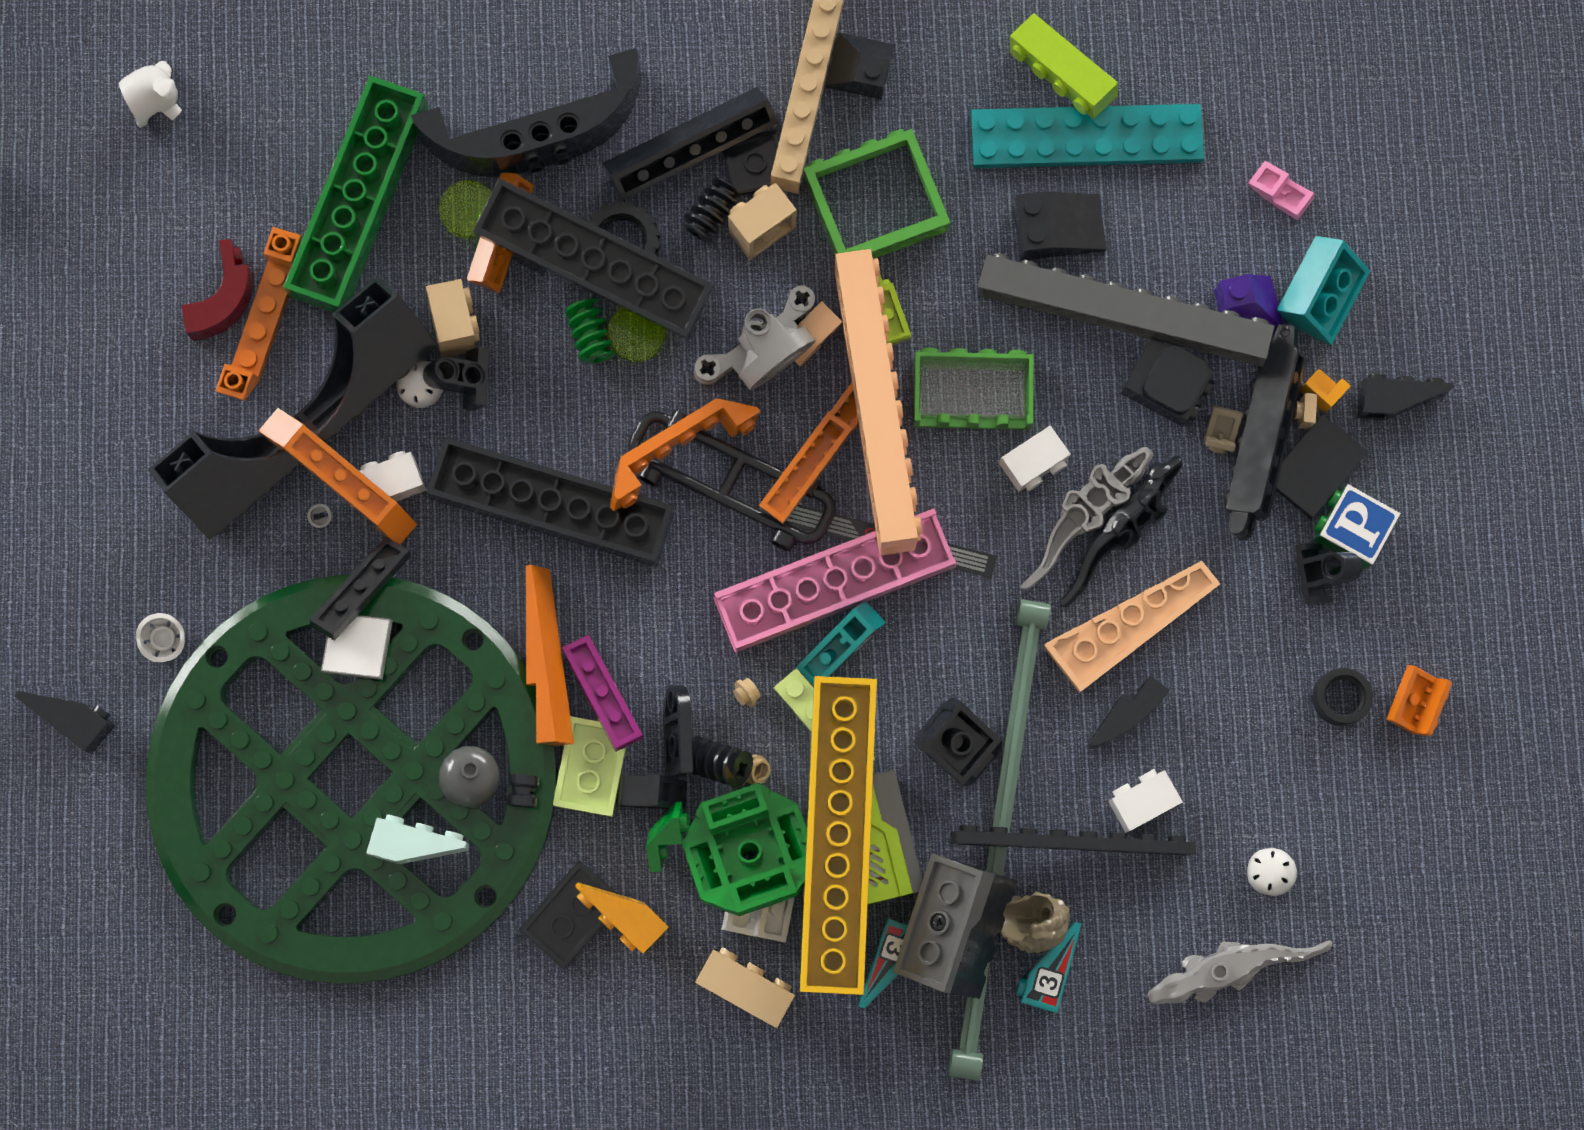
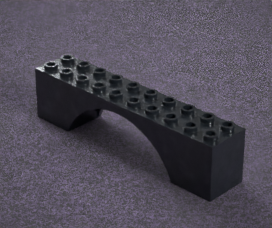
(373, 348)

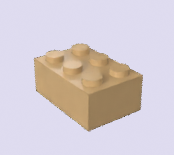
(746, 987)

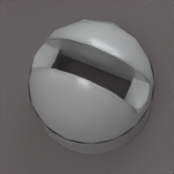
(321, 522)

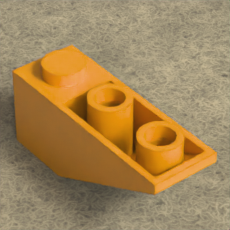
(630, 916)

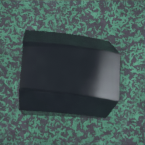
(958, 742)

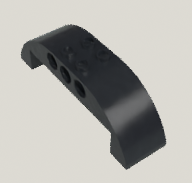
(540, 137)

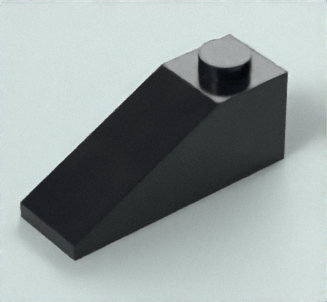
(75, 720)

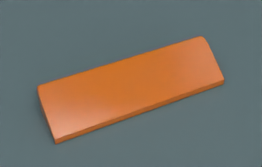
(491, 261)

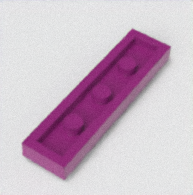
(602, 693)

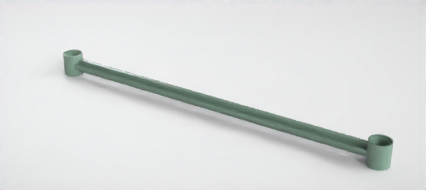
(1032, 616)

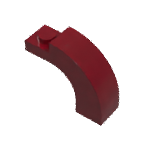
(228, 304)

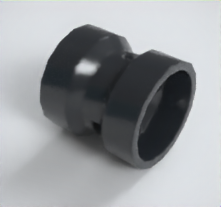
(523, 790)

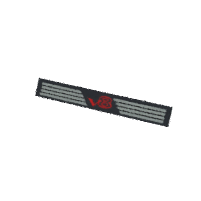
(849, 529)

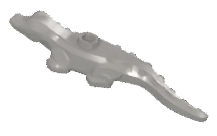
(1085, 508)
(1231, 965)

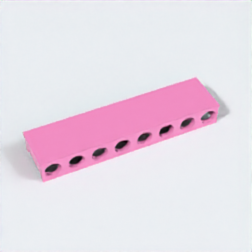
(827, 584)

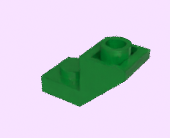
(666, 832)

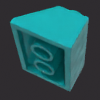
(1324, 289)

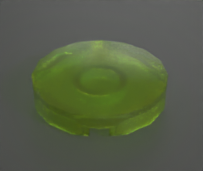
(462, 207)
(634, 337)

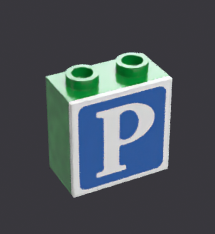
(1355, 524)

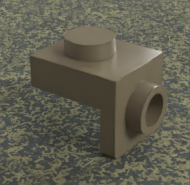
(1222, 429)

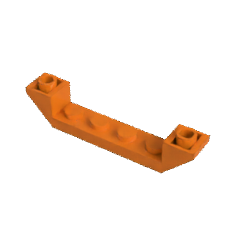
(263, 320)
(733, 416)
(339, 475)

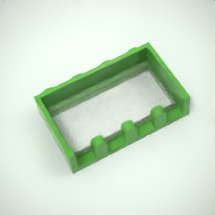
(973, 389)

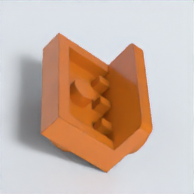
(1419, 701)

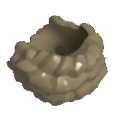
(1035, 922)

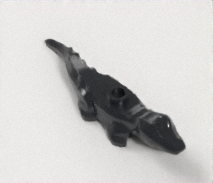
(1126, 523)

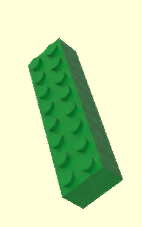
(355, 195)

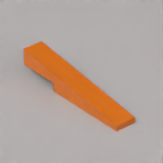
(812, 458)
(545, 660)

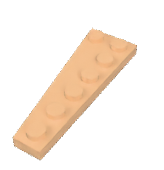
(1110, 637)

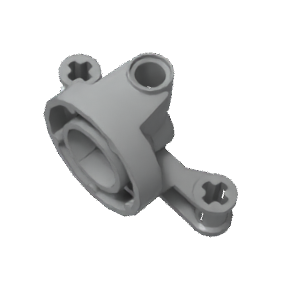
(764, 351)

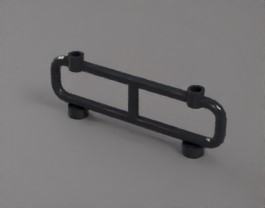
(784, 534)

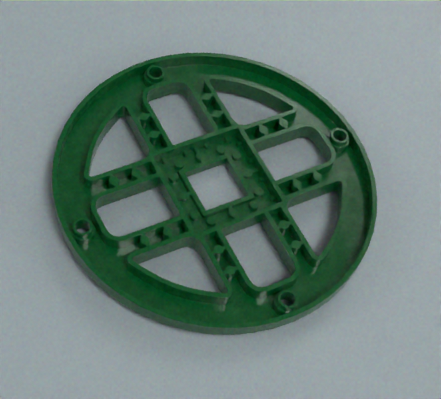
(204, 870)

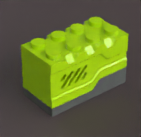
(892, 855)

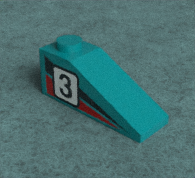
(841, 642)
(884, 961)
(1047, 977)

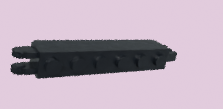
(1265, 433)

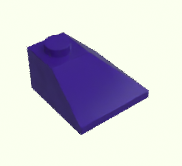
(1249, 297)

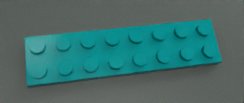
(1073, 139)

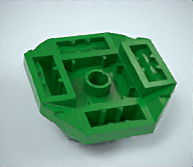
(743, 823)

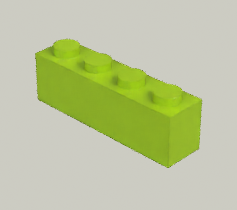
(1063, 66)

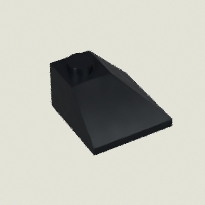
(860, 66)

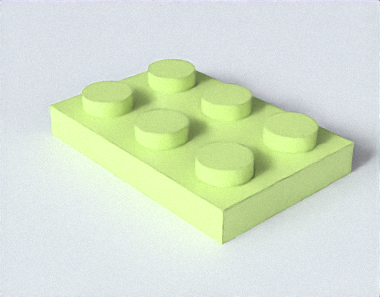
(589, 770)

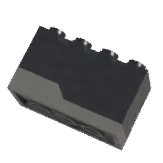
(954, 926)

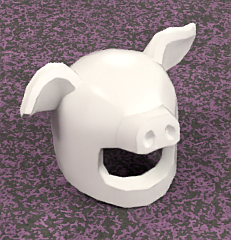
(150, 92)

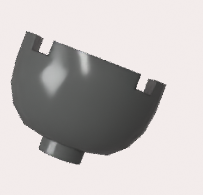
(469, 777)

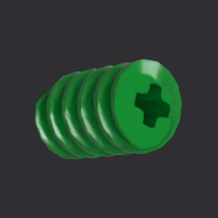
(587, 331)

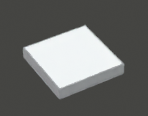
(359, 649)

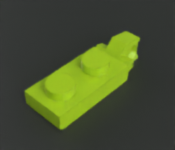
(898, 325)

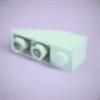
(406, 844)

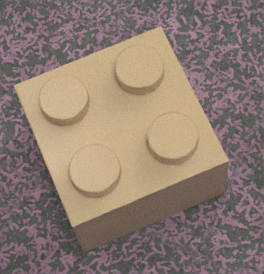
(761, 220)
(451, 317)

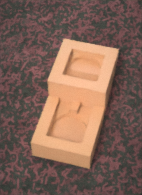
(820, 324)

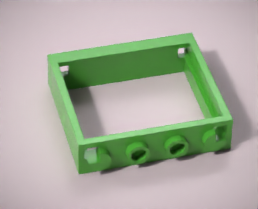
(868, 150)

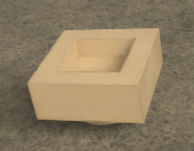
(1306, 411)

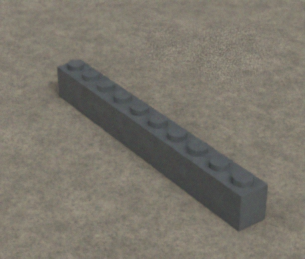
(1125, 309)

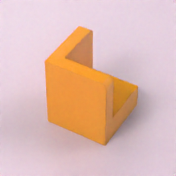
(1326, 389)

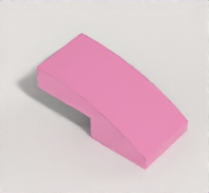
(1280, 191)

